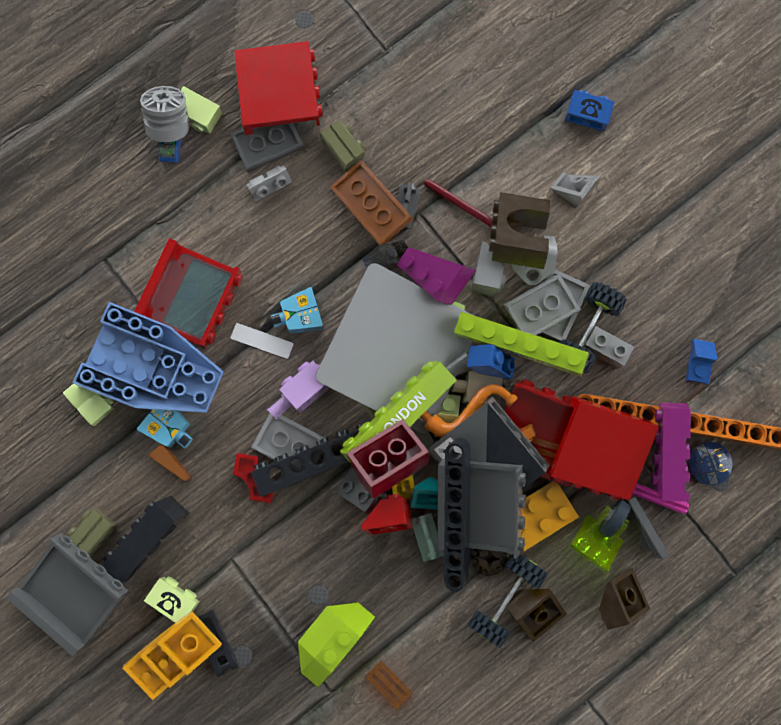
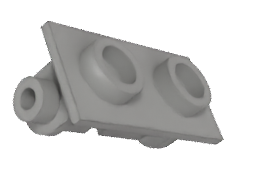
(276, 179)

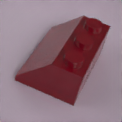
(388, 458)

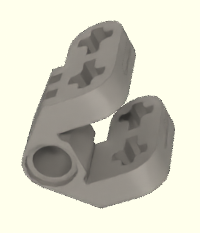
(540, 273)

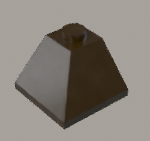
(623, 601)
(535, 611)

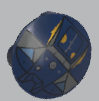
(710, 463)

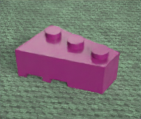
(436, 275)

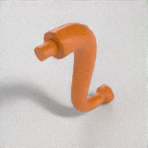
(441, 428)

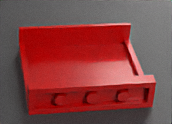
(277, 85)
(544, 411)
(603, 449)

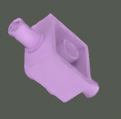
(299, 390)

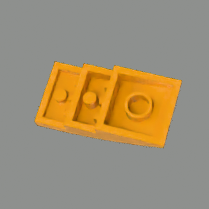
(172, 655)

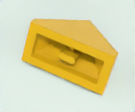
(404, 488)

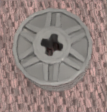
(164, 113)

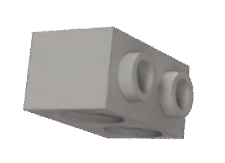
(608, 347)

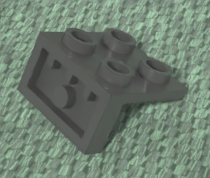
(354, 491)

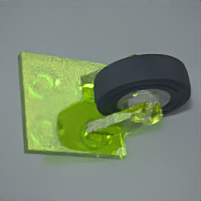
(602, 542)

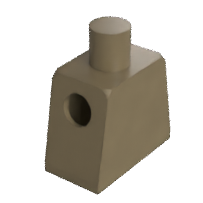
(473, 383)

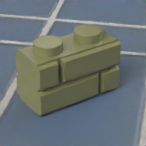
(342, 144)
(91, 531)

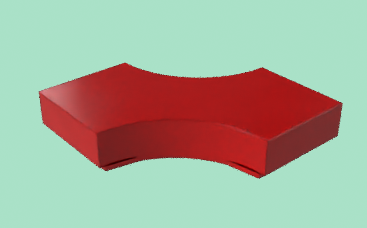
(242, 468)

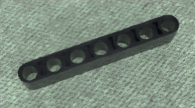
(452, 524)

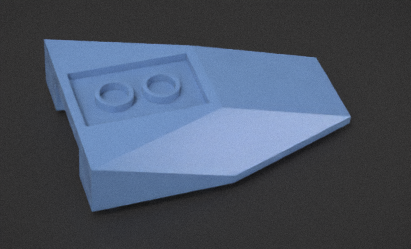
(147, 365)

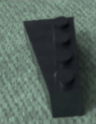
(143, 538)

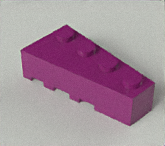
(672, 451)

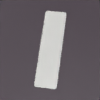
(262, 340)

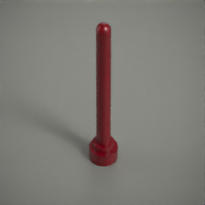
(458, 202)

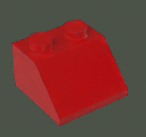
(389, 516)

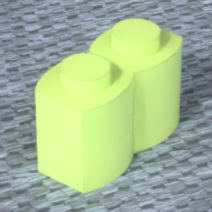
(90, 404)

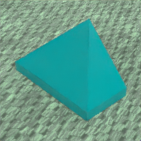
(425, 494)

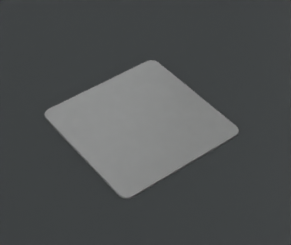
(388, 339)

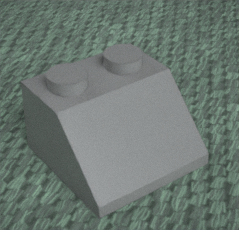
(488, 275)

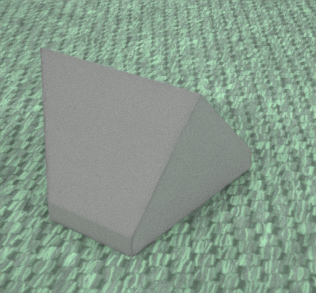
(574, 187)

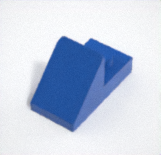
(700, 361)

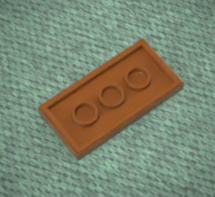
(371, 203)

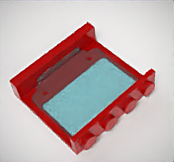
(189, 293)

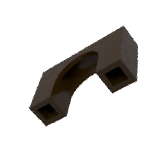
(512, 246)

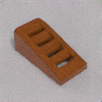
(167, 459)

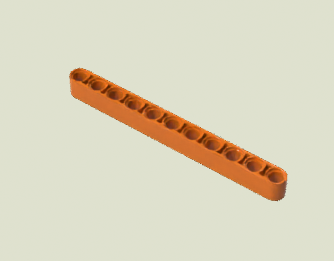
(700, 421)

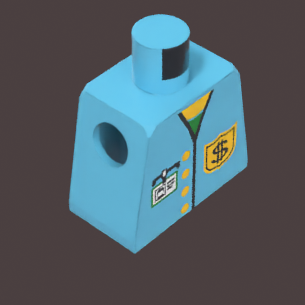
(299, 313)
(166, 428)

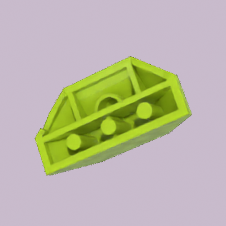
(331, 639)

